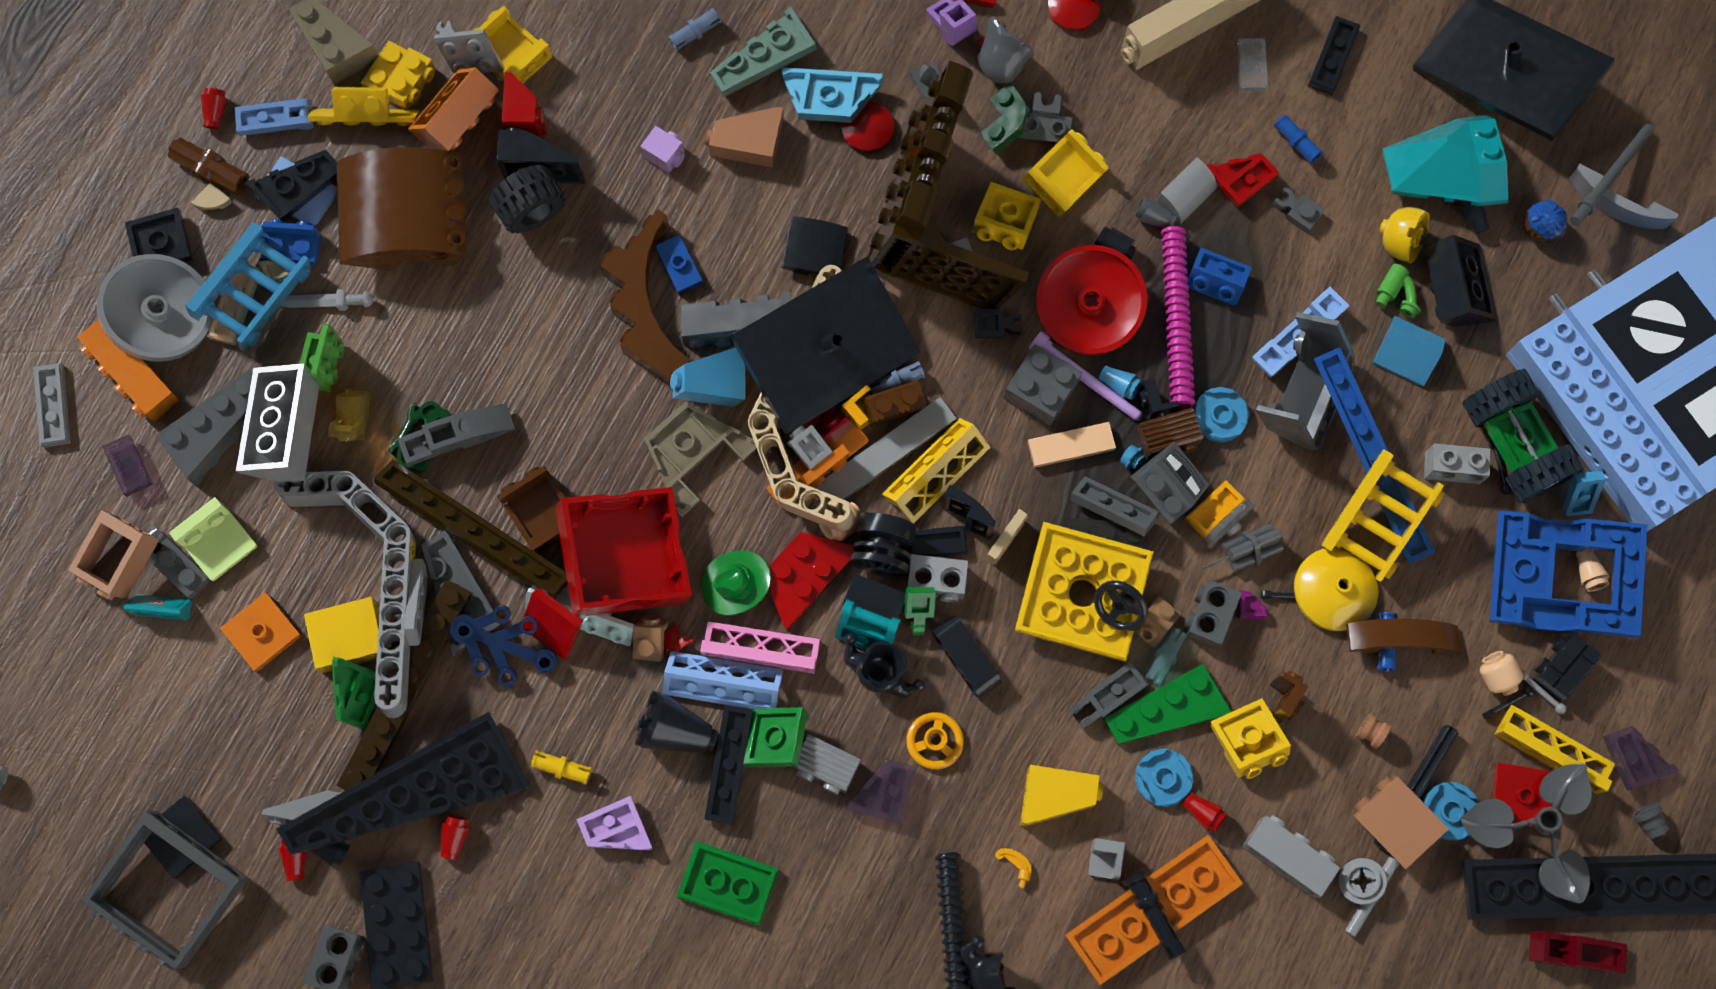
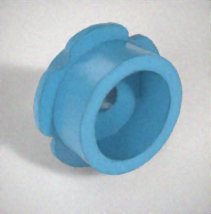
(1133, 458)

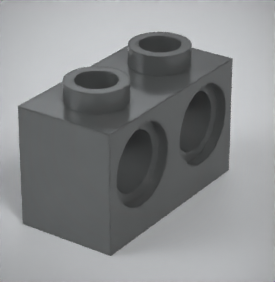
(1217, 616)
(327, 956)

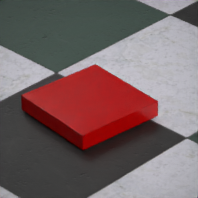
(556, 624)

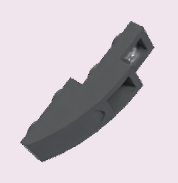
(456, 431)

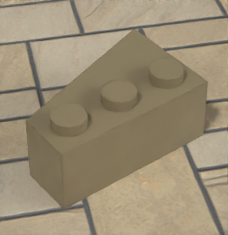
(334, 42)

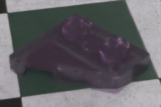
(885, 792)

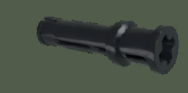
(1148, 901)

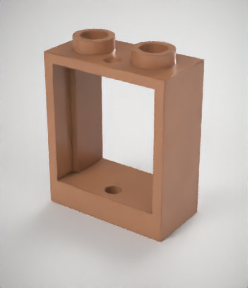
(129, 567)

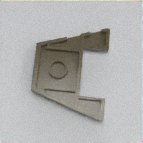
(687, 440)

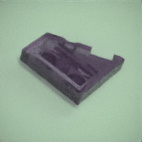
(1636, 758)

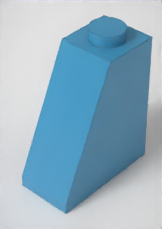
(711, 380)

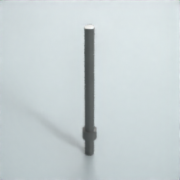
(1590, 202)

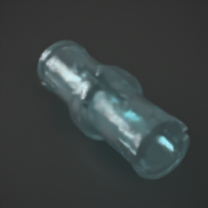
(1166, 656)

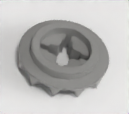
(1351, 873)

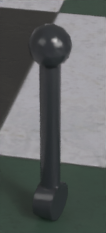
(1505, 488)
(1266, 594)
(1527, 692)

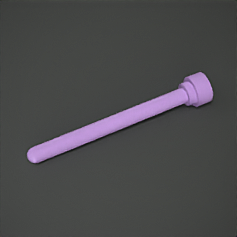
(1044, 342)

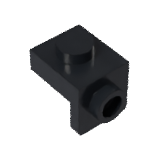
(1150, 399)

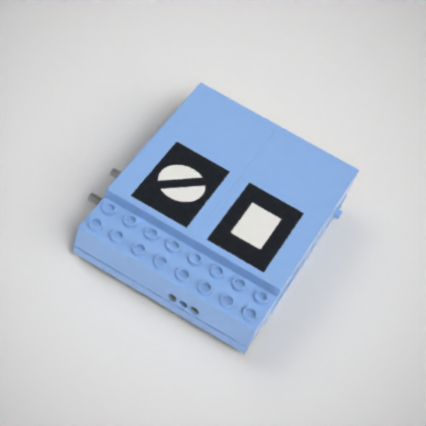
(1637, 378)

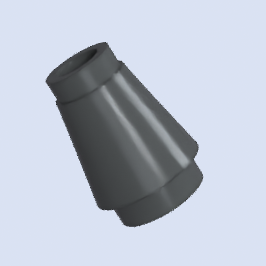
(1154, 213)

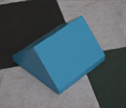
(1409, 351)

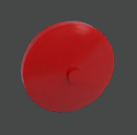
(1091, 300)

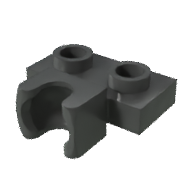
(1044, 122)

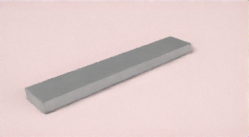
(888, 450)

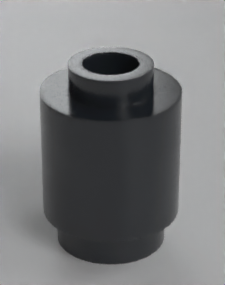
(1116, 240)

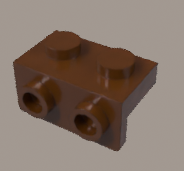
(1293, 689)

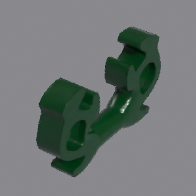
(427, 412)

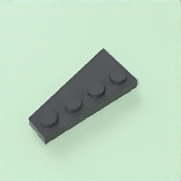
(447, 562)

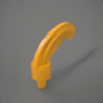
(1019, 861)

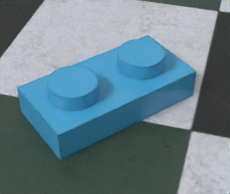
(1583, 493)

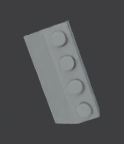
(278, 423)

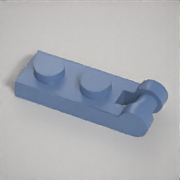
(273, 117)

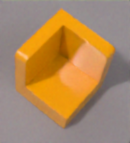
(854, 410)

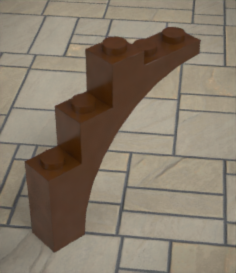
(630, 271)

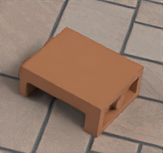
(1399, 821)

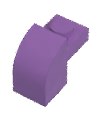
(953, 20)

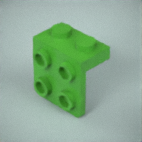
(321, 356)

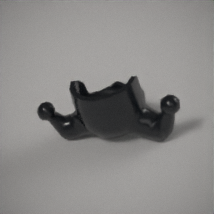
(880, 668)
(985, 969)

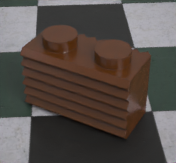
(894, 403)
(1176, 427)

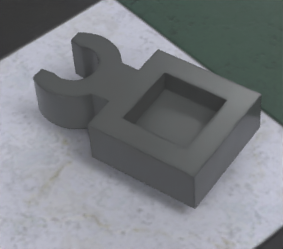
(1302, 212)

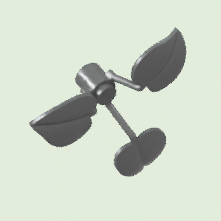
(1570, 792)

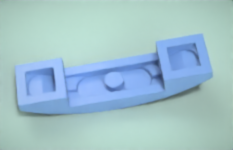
(1280, 350)

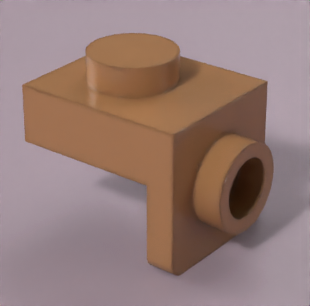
(1158, 622)
(649, 638)

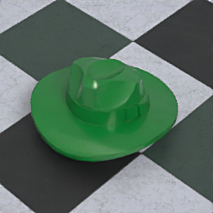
(735, 582)

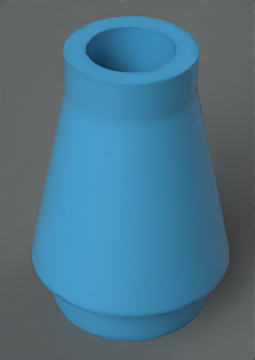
(1121, 382)

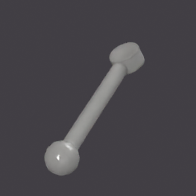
(1559, 707)

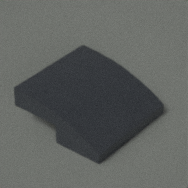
(813, 245)
(978, 518)

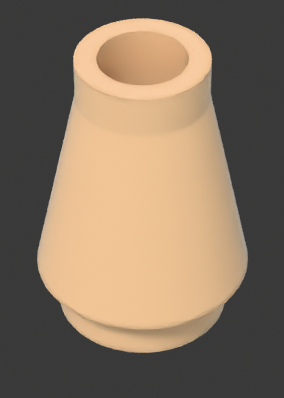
(1591, 571)

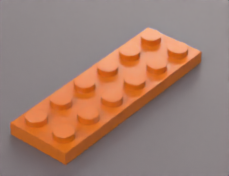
(1123, 932)

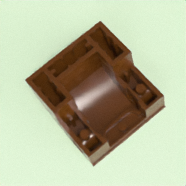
(401, 207)

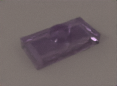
(127, 465)

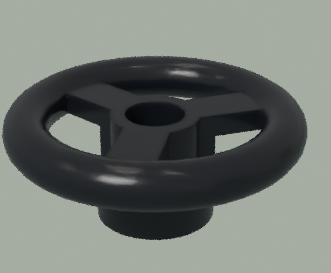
(1123, 602)

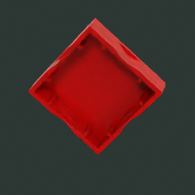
(622, 552)

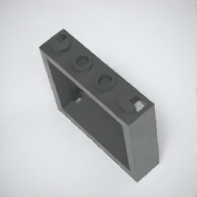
(127, 924)

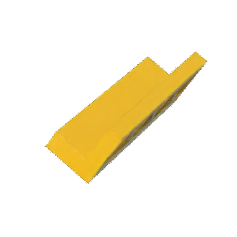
(935, 459)
(1549, 754)

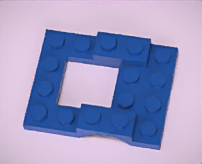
(1526, 571)

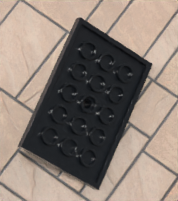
(1513, 65)
(825, 345)

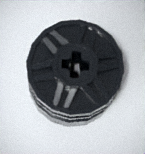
(883, 543)

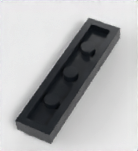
(728, 765)

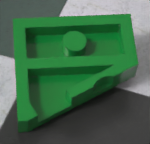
(353, 693)

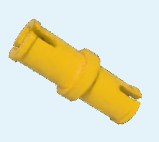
(561, 767)

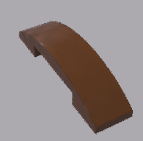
(1403, 634)

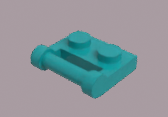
(865, 632)

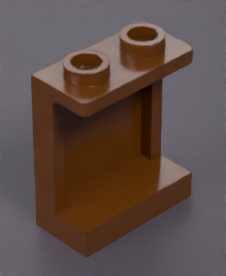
(532, 508)

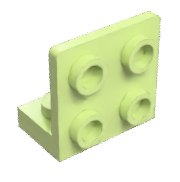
(214, 538)

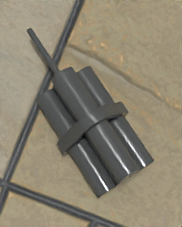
(1251, 547)

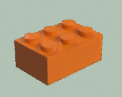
(454, 110)

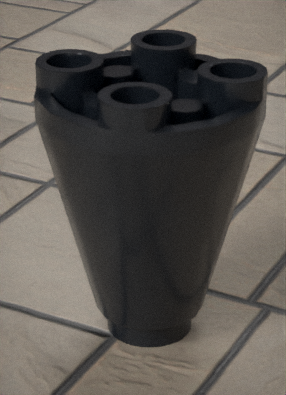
(673, 727)

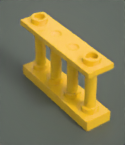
(1369, 490)

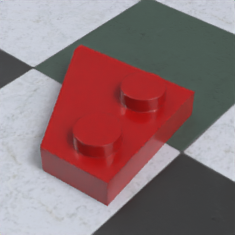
(1243, 177)

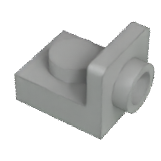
(808, 445)

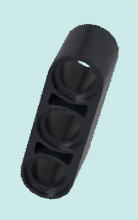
(966, 656)

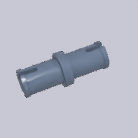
(694, 29)
(897, 378)

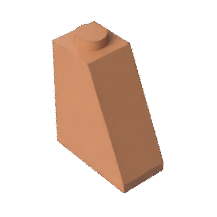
(747, 137)

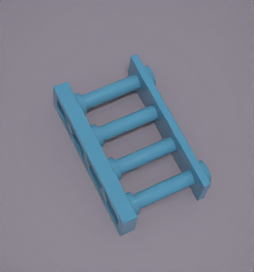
(237, 262)

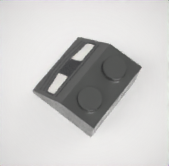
(1170, 482)

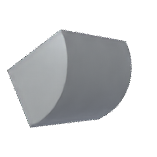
(1188, 190)

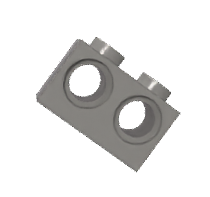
(1457, 463)
(938, 569)

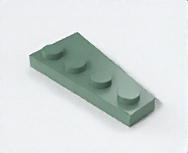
(773, 49)

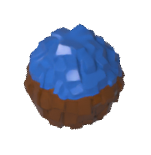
(1545, 221)

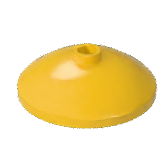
(1322, 598)

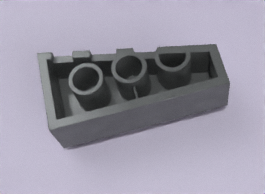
(713, 324)
(208, 429)

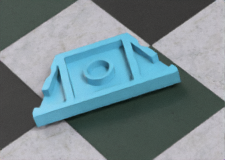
(830, 94)

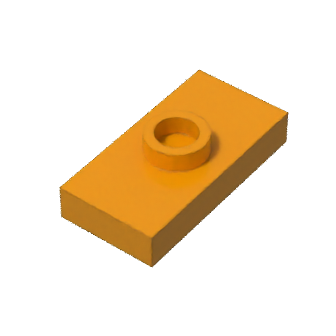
(1214, 509)

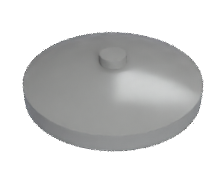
(145, 308)

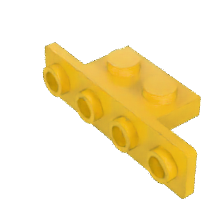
(359, 105)

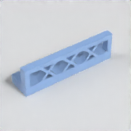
(721, 685)

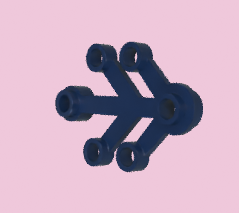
(499, 642)

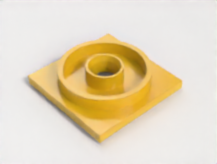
(1074, 556)

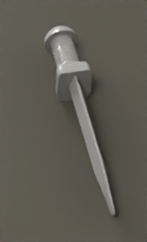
(340, 300)

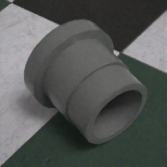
(1651, 820)

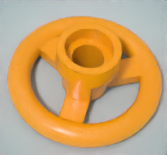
(915, 748)

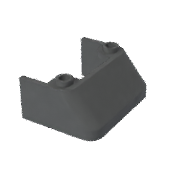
(1306, 404)

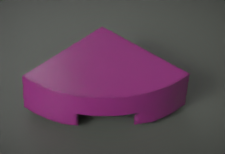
(1251, 607)

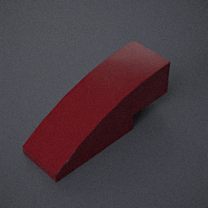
(1577, 952)

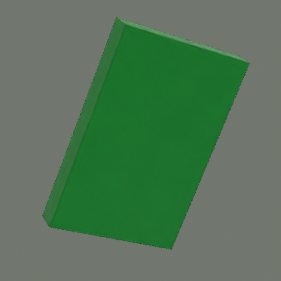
(727, 883)

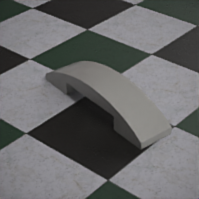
(1619, 207)

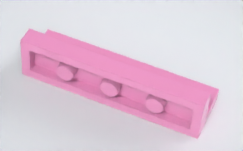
(760, 656)

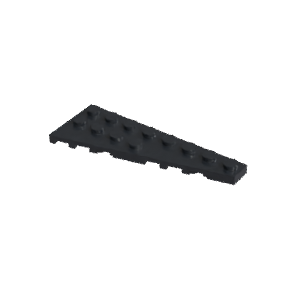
(443, 776)

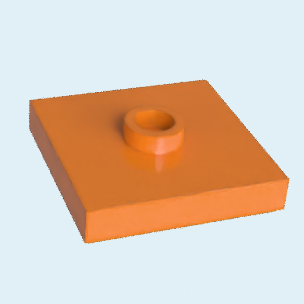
(260, 632)

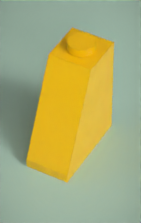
(1057, 793)

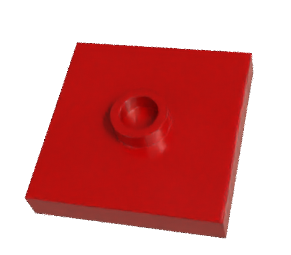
(1519, 790)

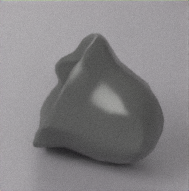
(1002, 53)

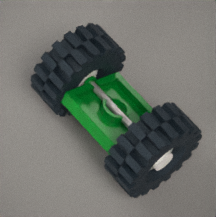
(1522, 436)

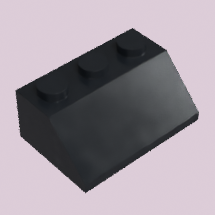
(1459, 282)

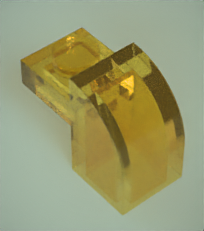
(352, 415)

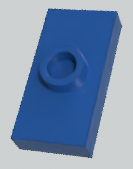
(678, 264)

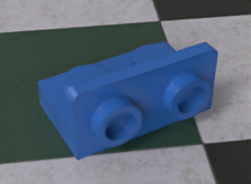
(293, 239)
(1218, 276)

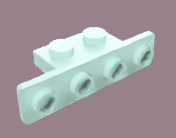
(601, 625)

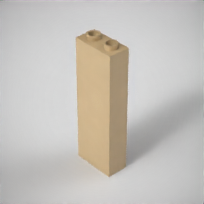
(1173, 26)

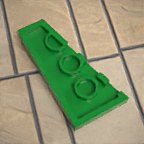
(1180, 703)

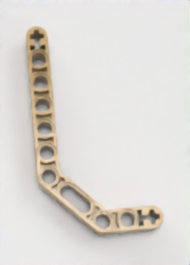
(788, 480)

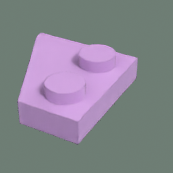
(615, 827)

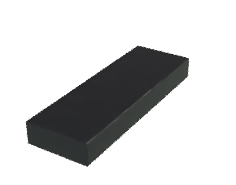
(1334, 55)

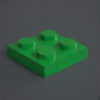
(775, 737)

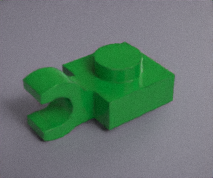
(918, 606)

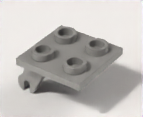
(467, 49)

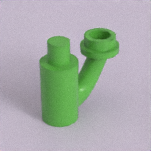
(1395, 279)

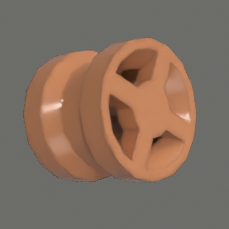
(1373, 731)

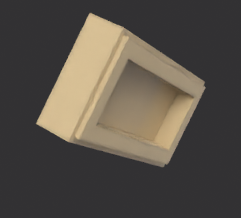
(1006, 537)

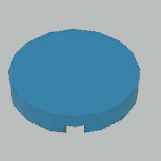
(1221, 414)
(1164, 777)
(1449, 804)

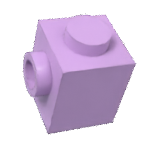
(663, 149)

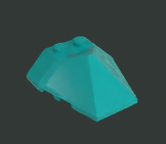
(1451, 162)

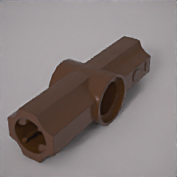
(208, 165)

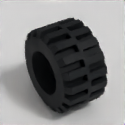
(527, 199)

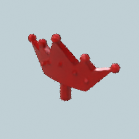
(673, 642)

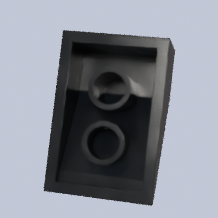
(523, 149)

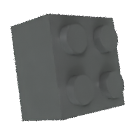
(1042, 385)

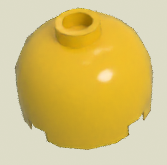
(1404, 232)

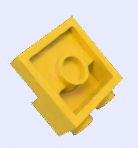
(401, 72)
(1006, 216)
(1251, 739)

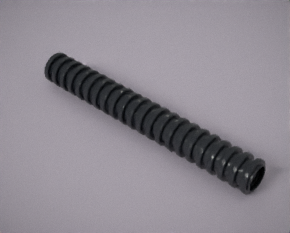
(952, 919)

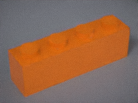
(132, 374)

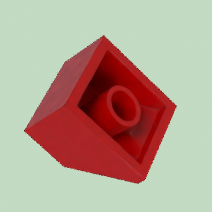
(521, 108)

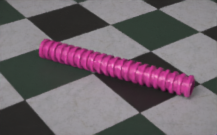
(1177, 315)

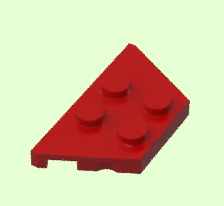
(804, 573)

